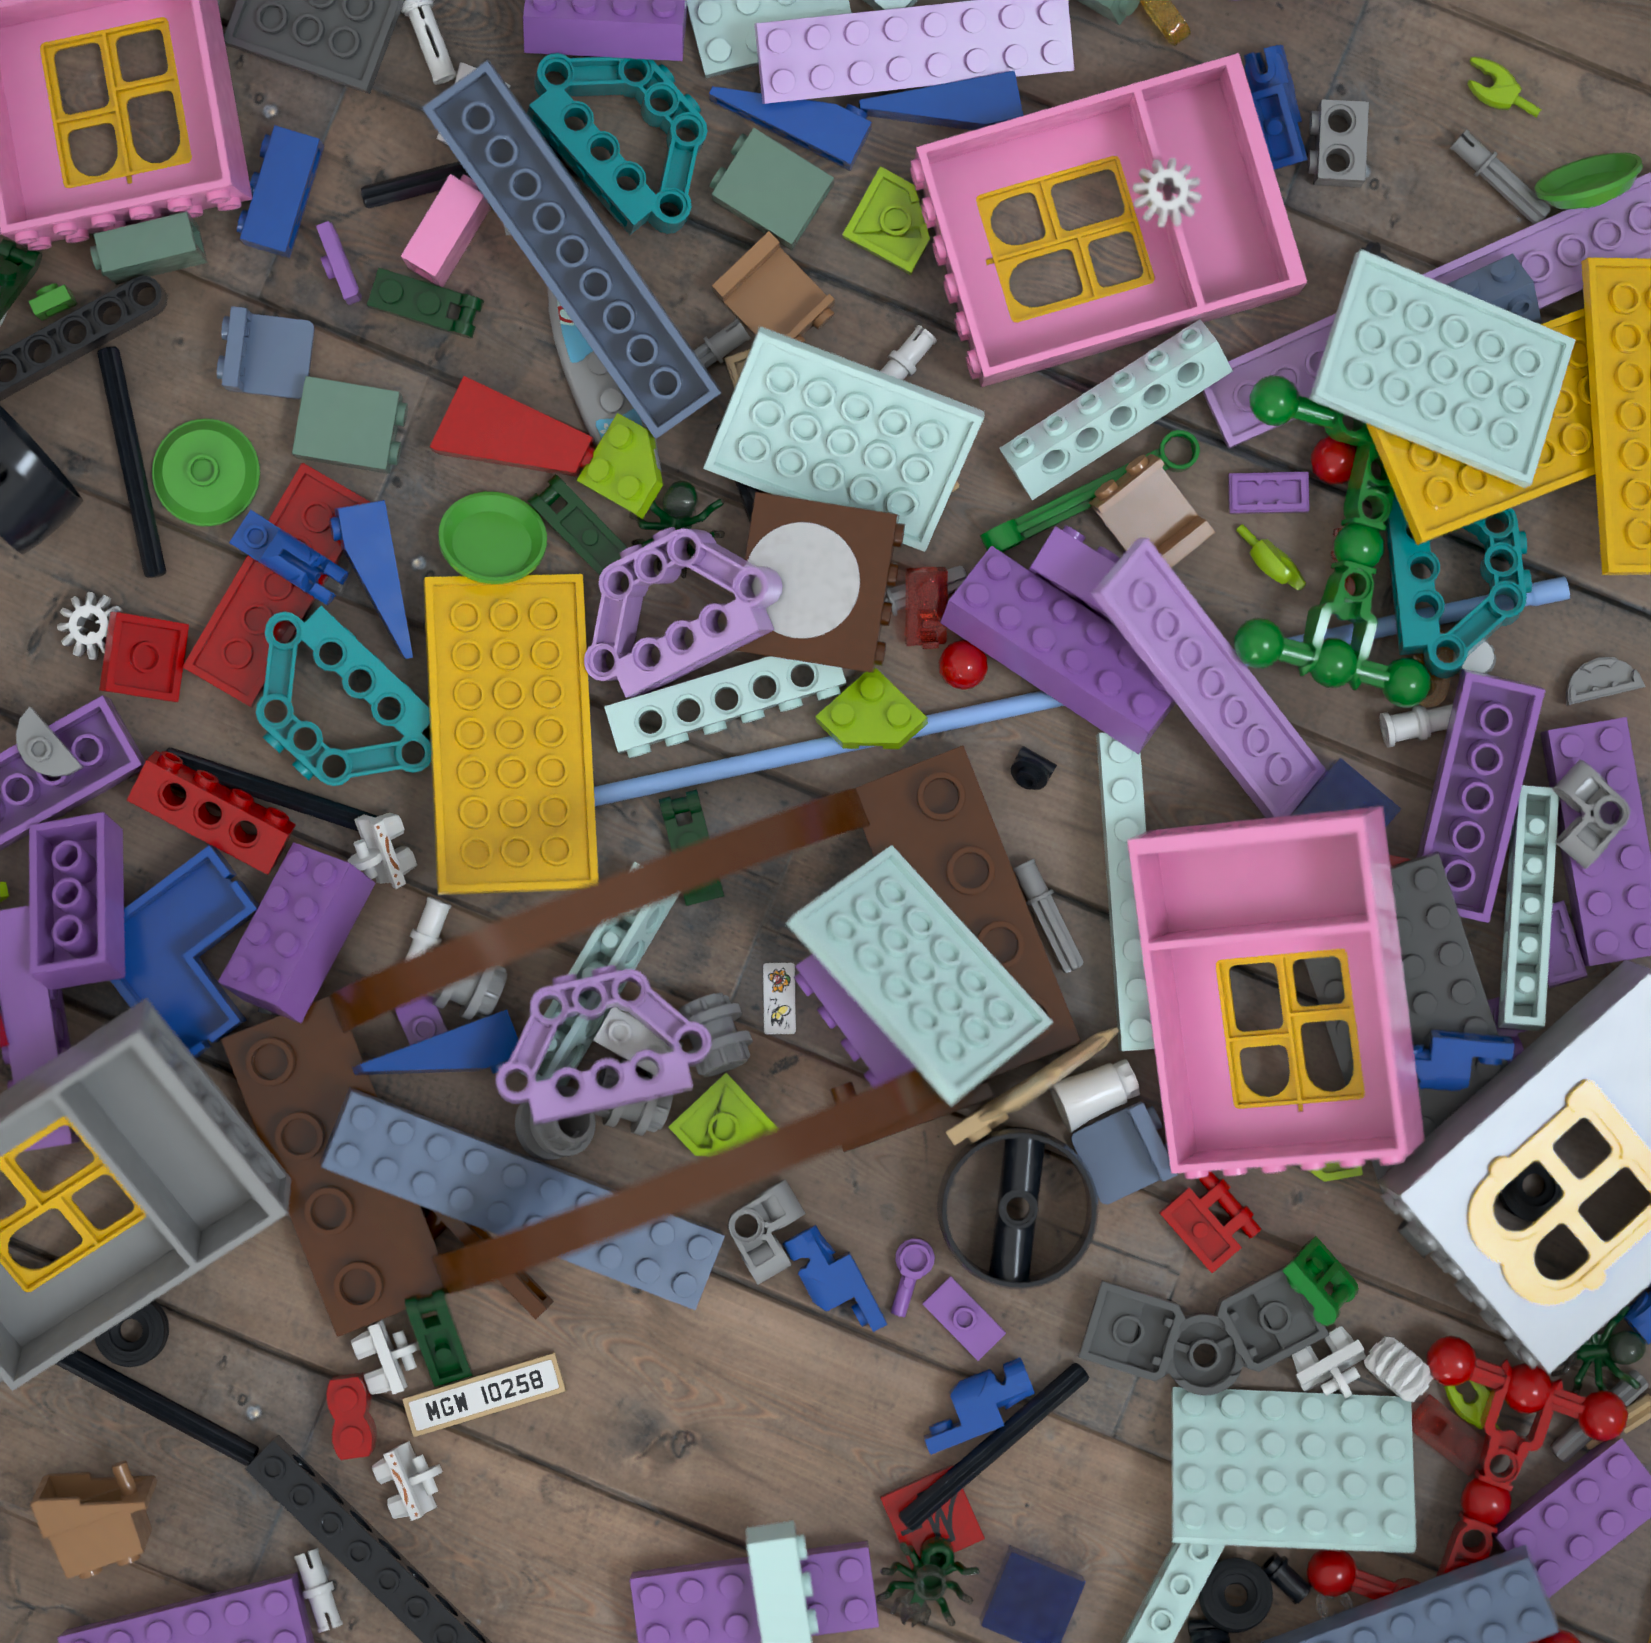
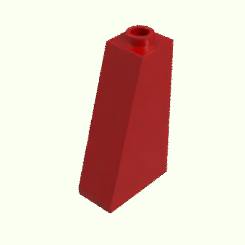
(506, 432)

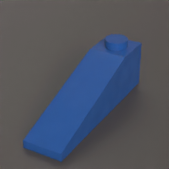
(957, 104)
(814, 125)
(370, 550)
(464, 1049)

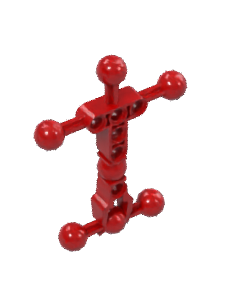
(1487, 1497)

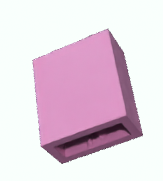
(446, 230)

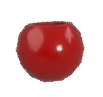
(1333, 460)
(963, 665)

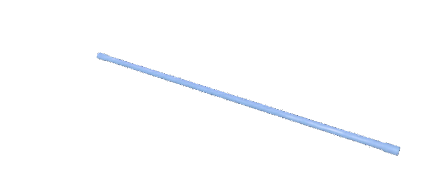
(1542, 593)

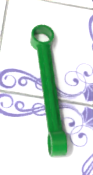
(1074, 502)

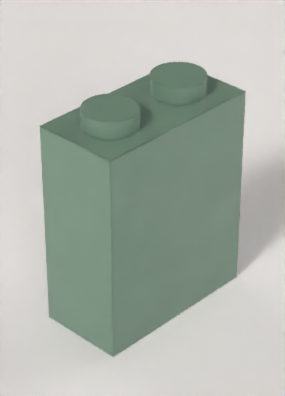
(771, 187)
(148, 248)
(349, 425)

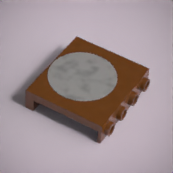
(832, 576)

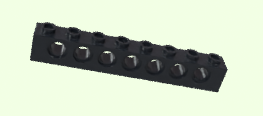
(360, 1547)

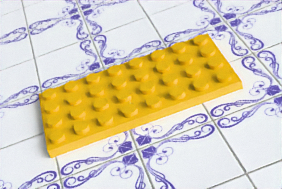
(1620, 397)
(1448, 494)
(510, 735)

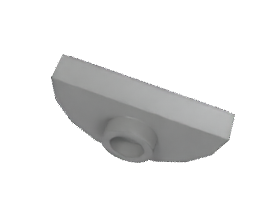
(1600, 679)
(43, 748)

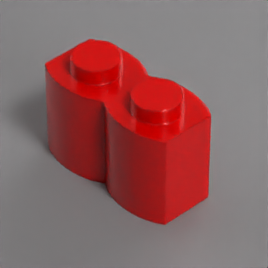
(354, 1428)

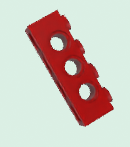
(190, 814)

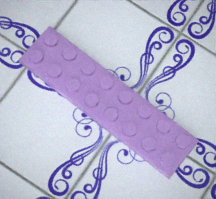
(911, 47)
(1208, 680)

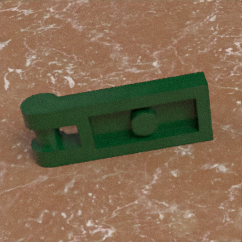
(13, 277)
(423, 302)
(578, 525)
(687, 835)
(438, 1338)

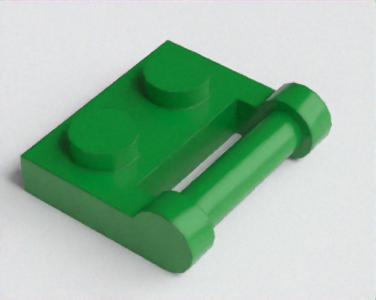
(1311, 1272)

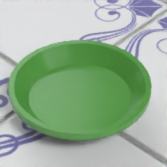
(1589, 180)
(206, 472)
(492, 537)

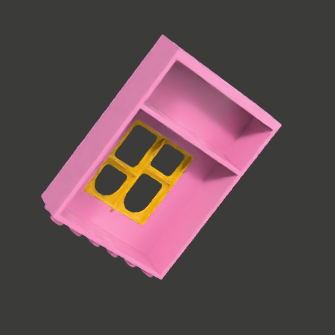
(40, 186)
(1213, 265)
(1275, 897)

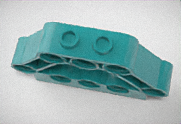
(606, 77)
(1422, 634)
(279, 684)

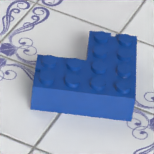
(164, 943)

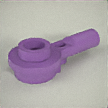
(914, 1260)

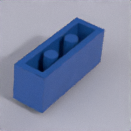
(280, 191)

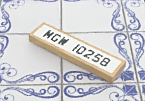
(484, 1394)

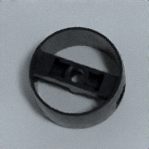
(32, 489)
(1015, 1237)

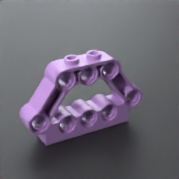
(620, 611)
(648, 1008)

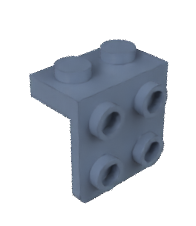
(1503, 285)
(265, 354)
(1124, 1152)

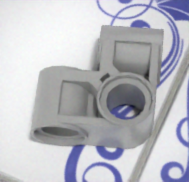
(1585, 793)
(761, 1250)

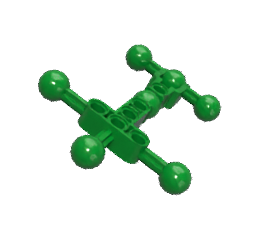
(1357, 550)

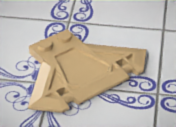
(995, 1111)

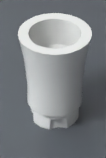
(1094, 1092)

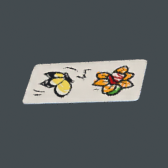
(779, 998)

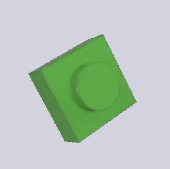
(52, 301)

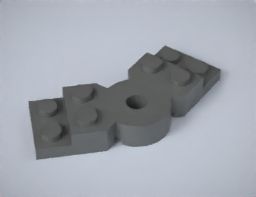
(1154, 1338)

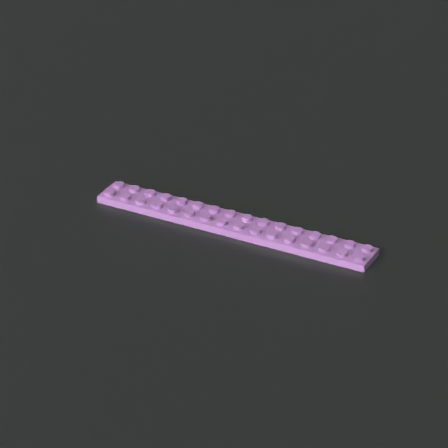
(1547, 251)

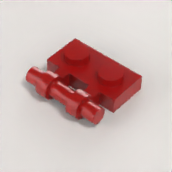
(1201, 1229)

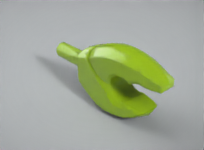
(1504, 90)
(1272, 560)
(1469, 1411)

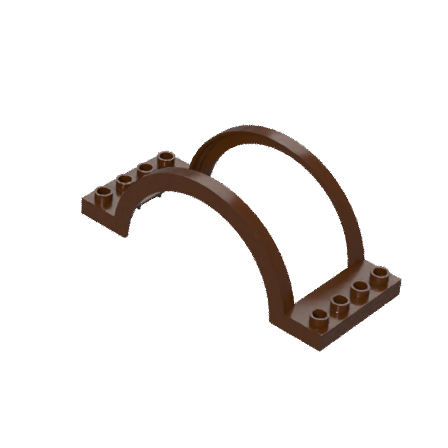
(377, 1247)

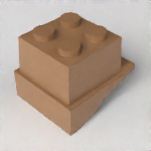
(94, 1518)

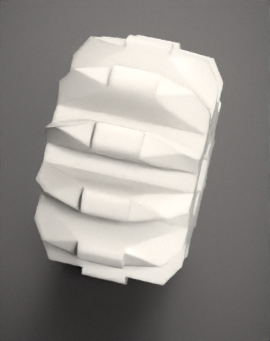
(1154, 199)
(76, 622)
(1398, 1369)

